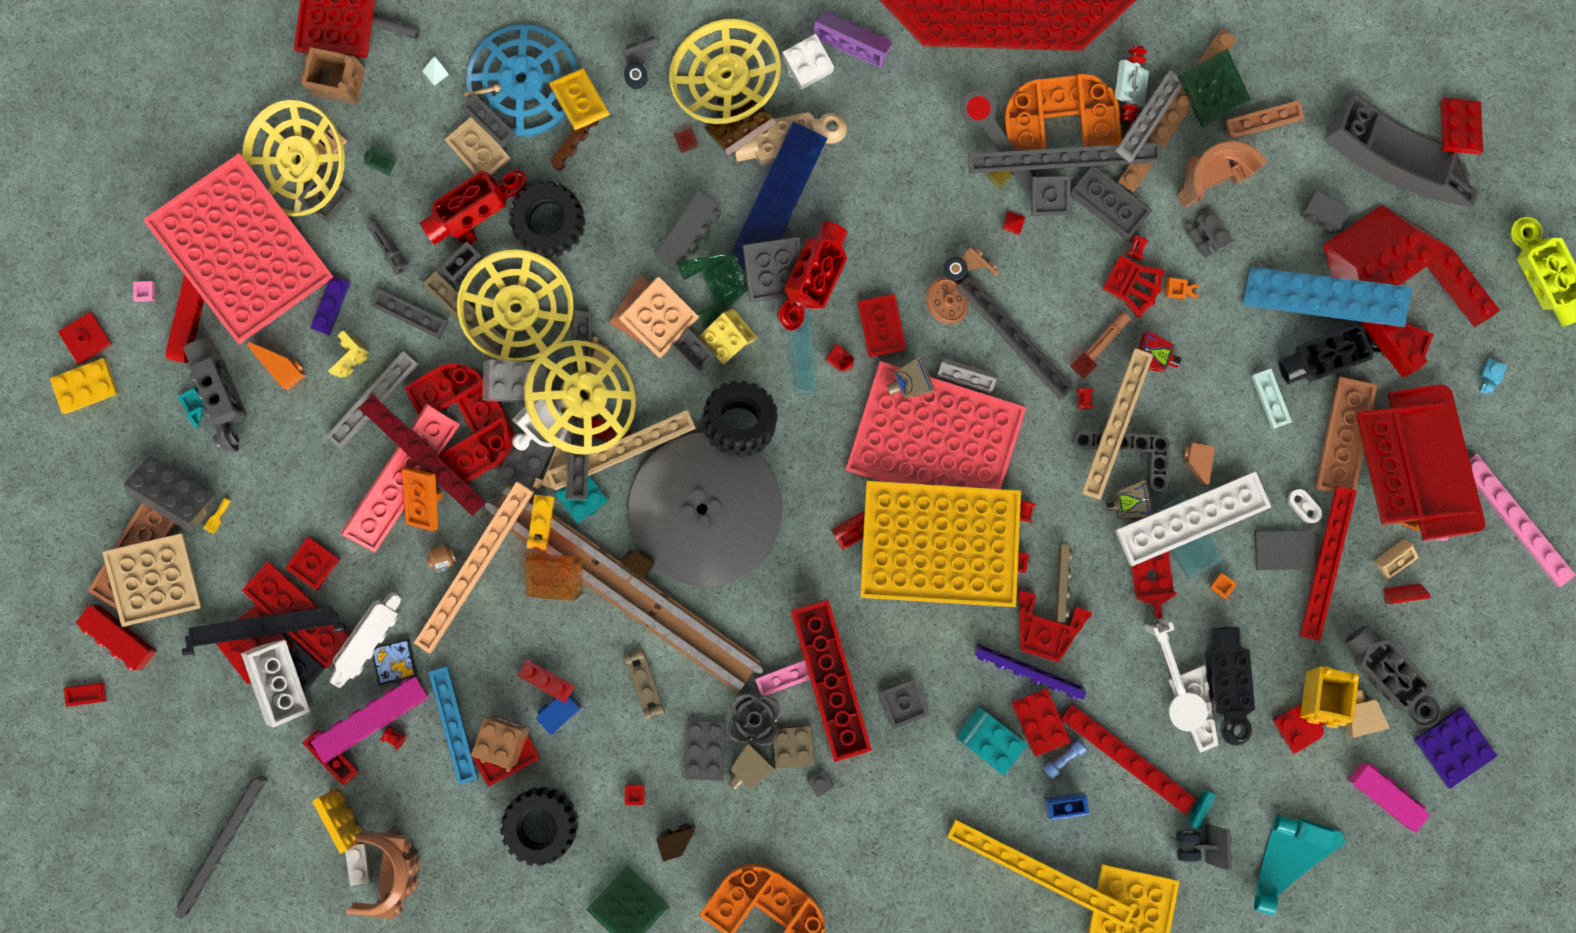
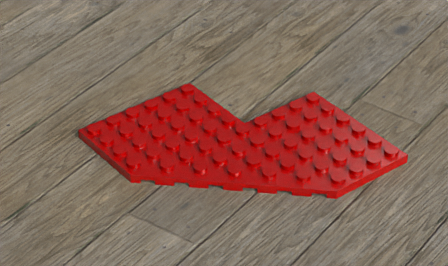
(1007, 23)

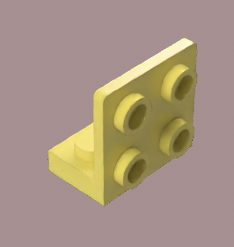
(728, 335)
(356, 355)

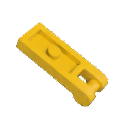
(541, 522)

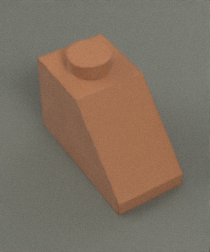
(1199, 461)

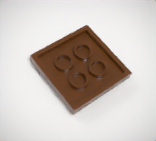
(736, 134)

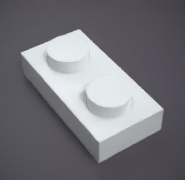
(358, 865)

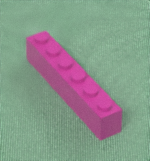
(369, 720)

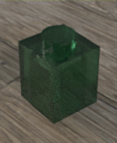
(379, 161)

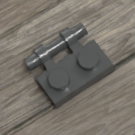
(1213, 231)

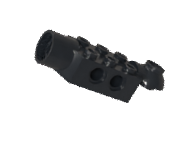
(1328, 355)
(1230, 683)

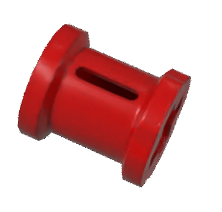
(1137, 240)
(1084, 398)
(1026, 511)
(393, 738)

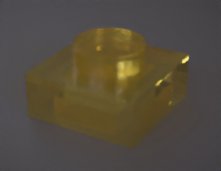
(1000, 178)

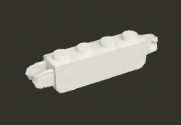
(364, 639)

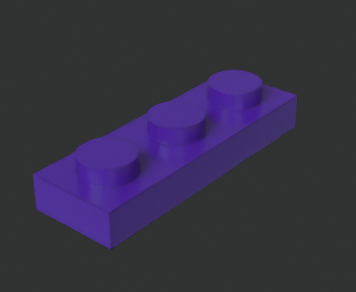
(330, 305)

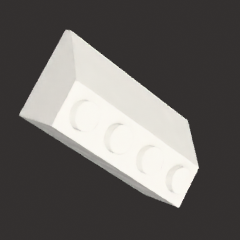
(275, 682)

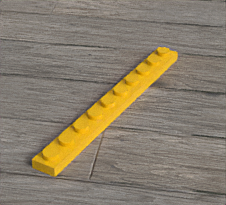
(1040, 873)

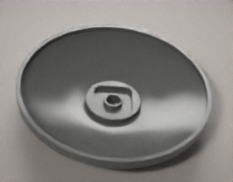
(712, 546)

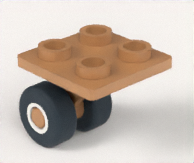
(957, 267)

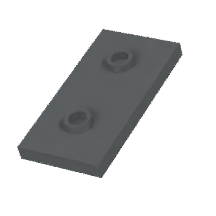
(1110, 202)

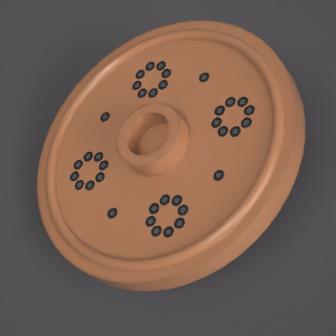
(946, 301)

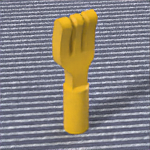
(215, 520)

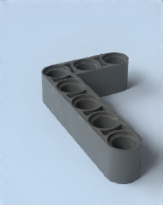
(1130, 446)

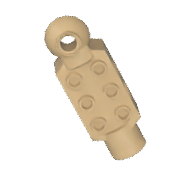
(767, 144)

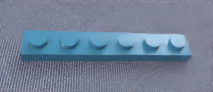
(453, 725)

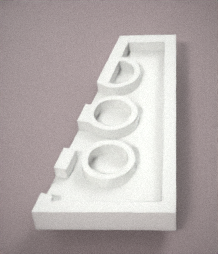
(1196, 682)

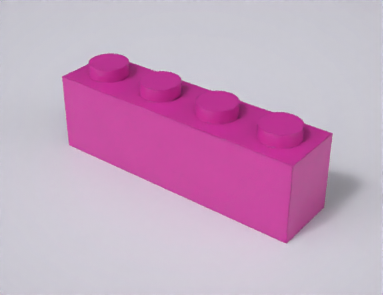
(1388, 797)

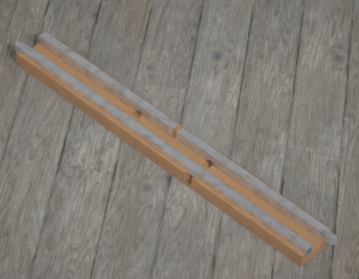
(643, 601)

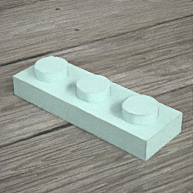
(1271, 399)

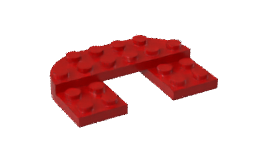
(486, 419)

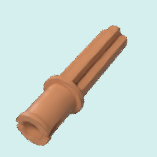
(1109, 334)

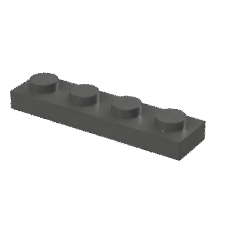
(409, 313)

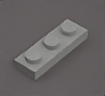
(967, 375)

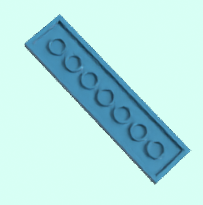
(1328, 296)

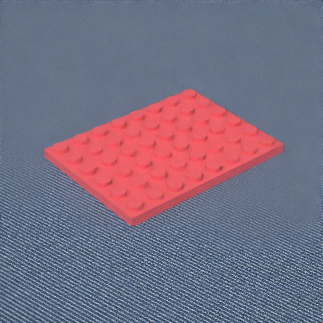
(238, 248)
(935, 437)

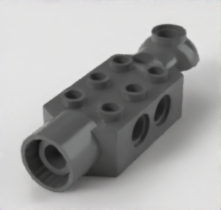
(217, 392)
(1394, 676)

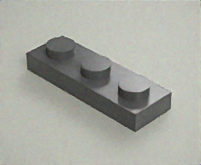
(488, 120)

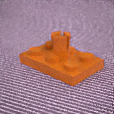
(421, 498)

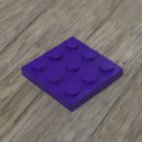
(1455, 747)

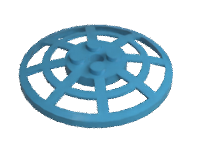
(517, 65)

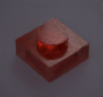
(686, 140)
(1083, 365)

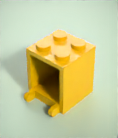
(1329, 696)

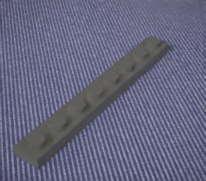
(1015, 337)
(216, 853)

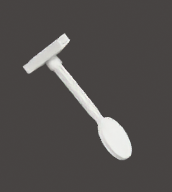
(1187, 709)

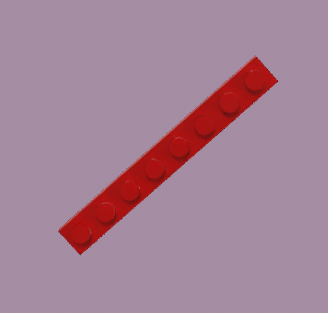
(1328, 563)
(1128, 759)

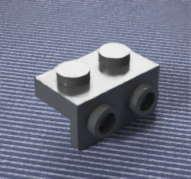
(693, 350)

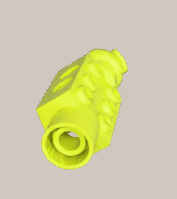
(1547, 269)

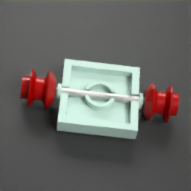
(1132, 83)

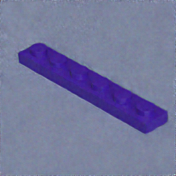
(1023, 669)

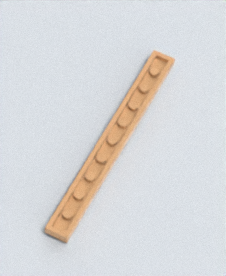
(474, 567)

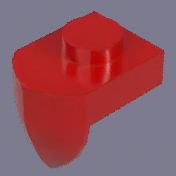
(840, 358)

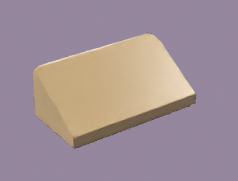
(1396, 558)

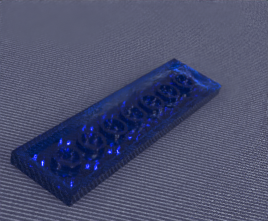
(781, 188)

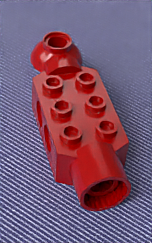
(471, 204)
(814, 275)

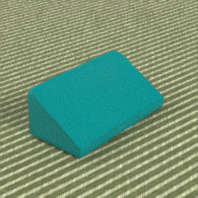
(1201, 809)

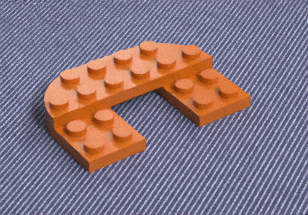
(1058, 98)
(768, 891)

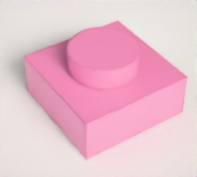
(144, 291)

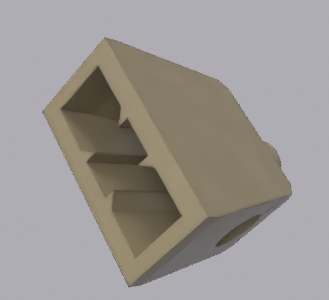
(750, 768)

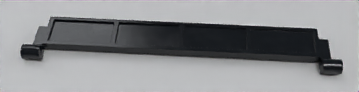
(261, 627)

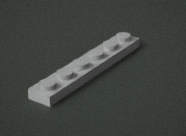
(1149, 116)
(382, 389)

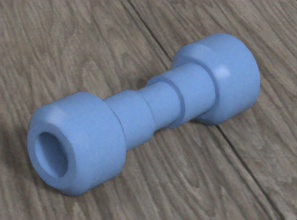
(1053, 768)

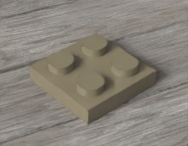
(793, 747)

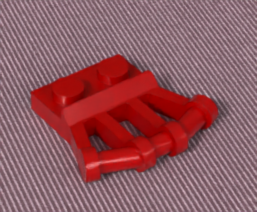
(1122, 279)

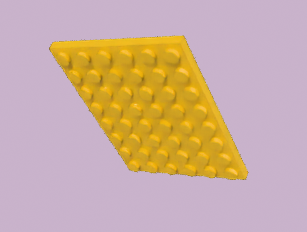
(940, 544)

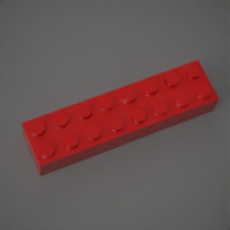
(830, 680)

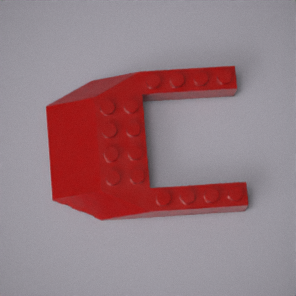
(1391, 251)

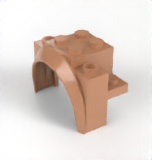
(396, 877)

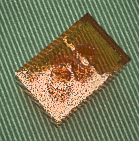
(553, 576)

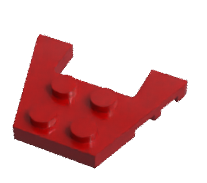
(1045, 636)

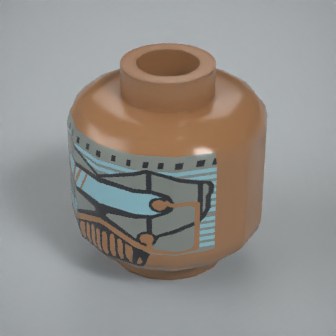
(441, 558)

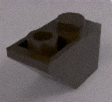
(637, 563)
(673, 843)

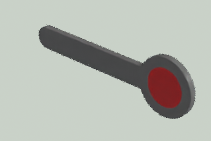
(979, 110)

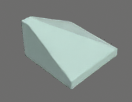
(435, 71)

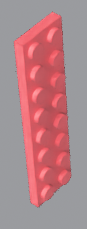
(386, 496)

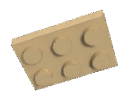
(477, 148)

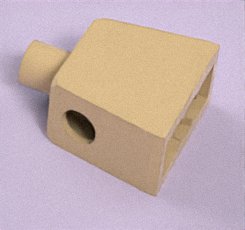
(1367, 717)

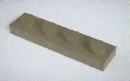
(1062, 590)

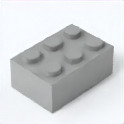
(506, 380)

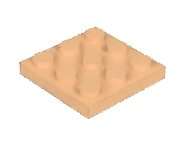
(658, 317)

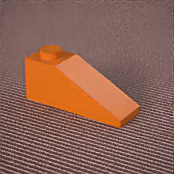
(282, 369)

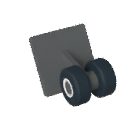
(635, 72)
(1216, 843)

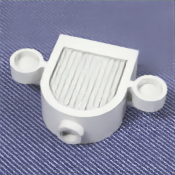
(522, 419)

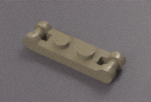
(644, 684)

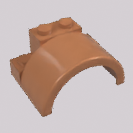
(1215, 168)

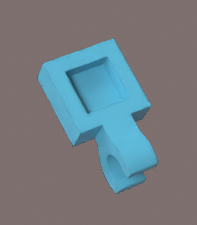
(1492, 374)

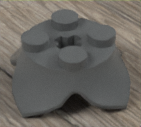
(741, 727)

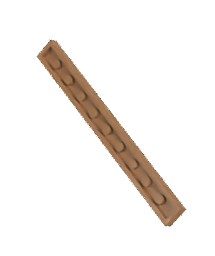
(1172, 117)

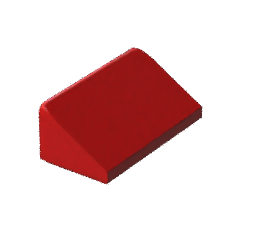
(850, 531)
(1405, 594)

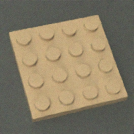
(152, 579)

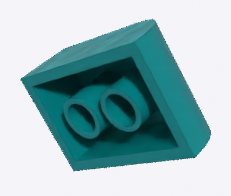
(991, 741)

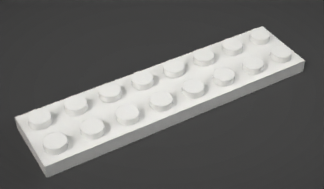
(1193, 519)

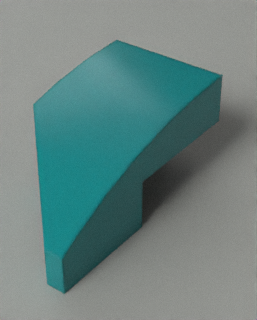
(193, 405)

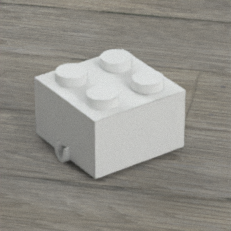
(807, 62)

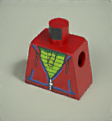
(1161, 352)

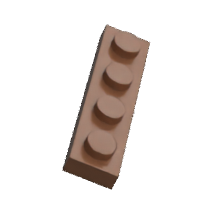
(1264, 120)

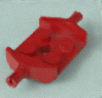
(1158, 590)

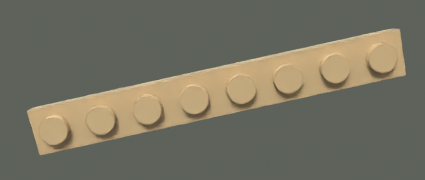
(1117, 424)
(629, 446)

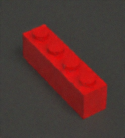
(117, 639)

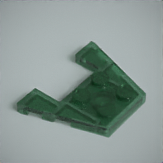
(723, 280)

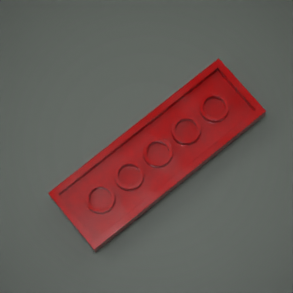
(278, 595)

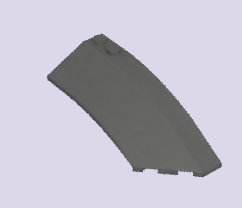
(1399, 153)

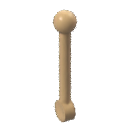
(497, 88)

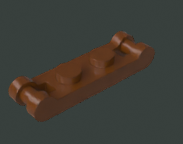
(570, 145)

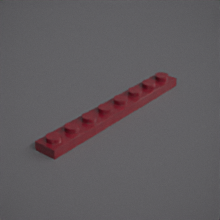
(422, 454)

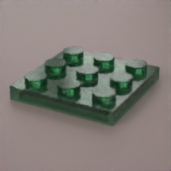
(1214, 88)
(627, 905)

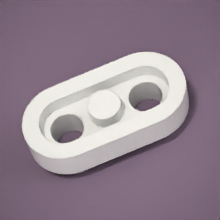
(1304, 505)

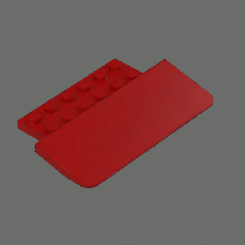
(1421, 463)

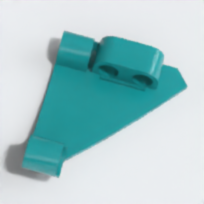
(1289, 854)

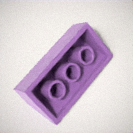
(852, 39)

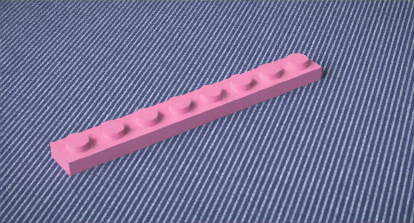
(1520, 523)

